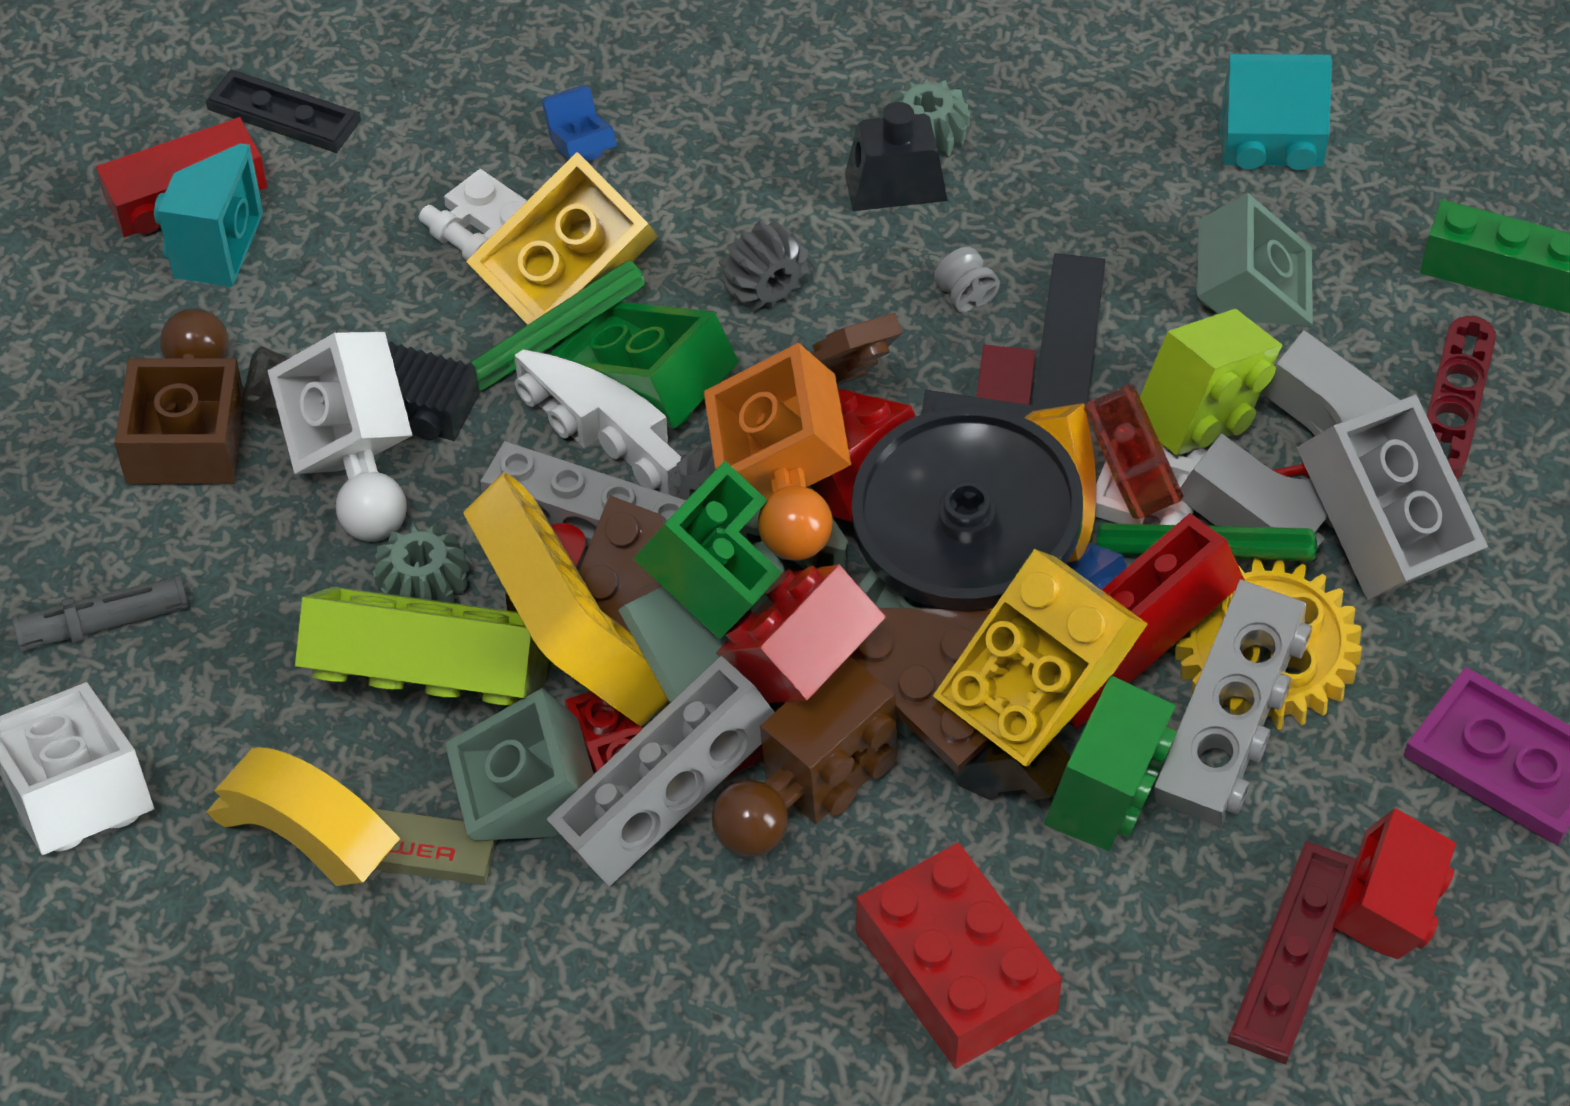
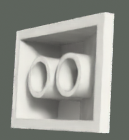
(70, 769)

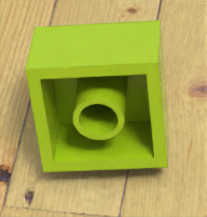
(1208, 380)

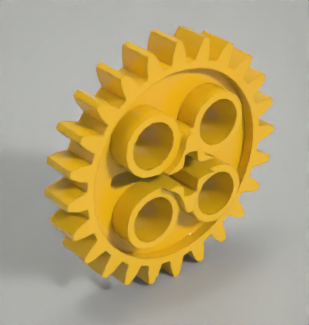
(1327, 659)

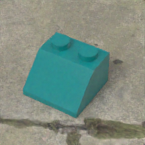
(1276, 110)
(210, 217)

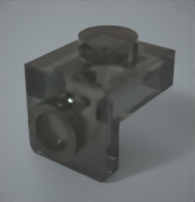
(258, 392)

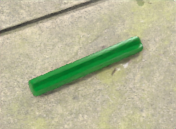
(559, 322)
(1245, 542)

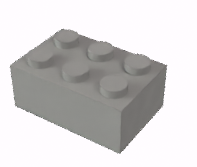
(1391, 496)

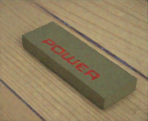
(435, 849)

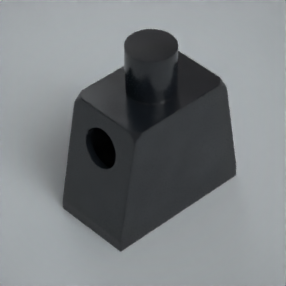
(894, 161)

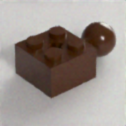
(182, 410)
(812, 760)

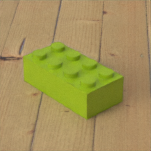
(420, 643)

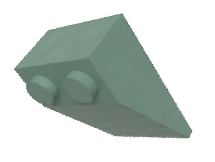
(673, 638)

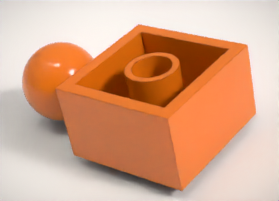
(781, 434)

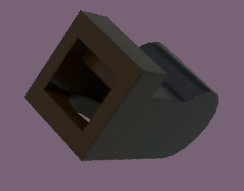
(998, 772)

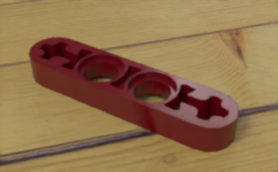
(1460, 400)

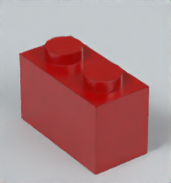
(1396, 885)

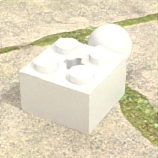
(338, 412)

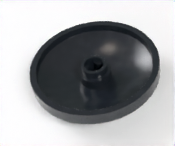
(961, 504)

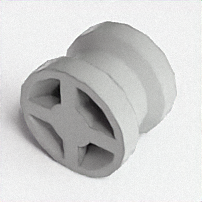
(966, 279)

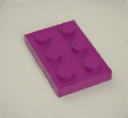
(1499, 753)

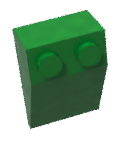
(655, 352)

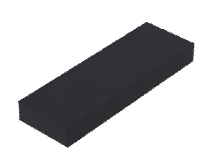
(283, 111)

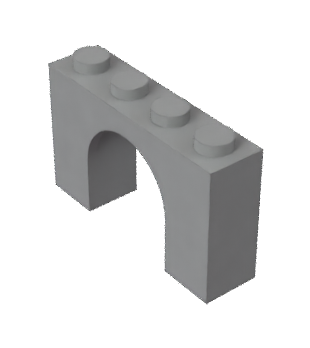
(1240, 490)

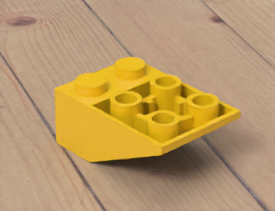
(1038, 657)

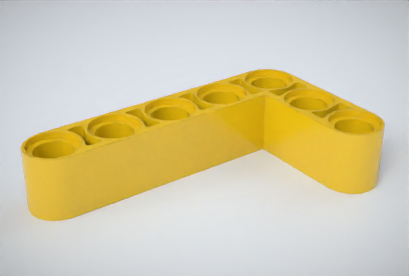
(558, 603)

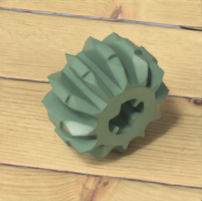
(944, 106)
(422, 565)

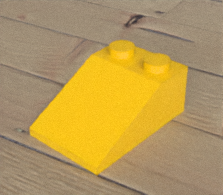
(561, 241)

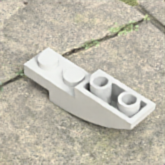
(598, 407)

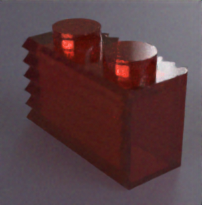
(1133, 452)

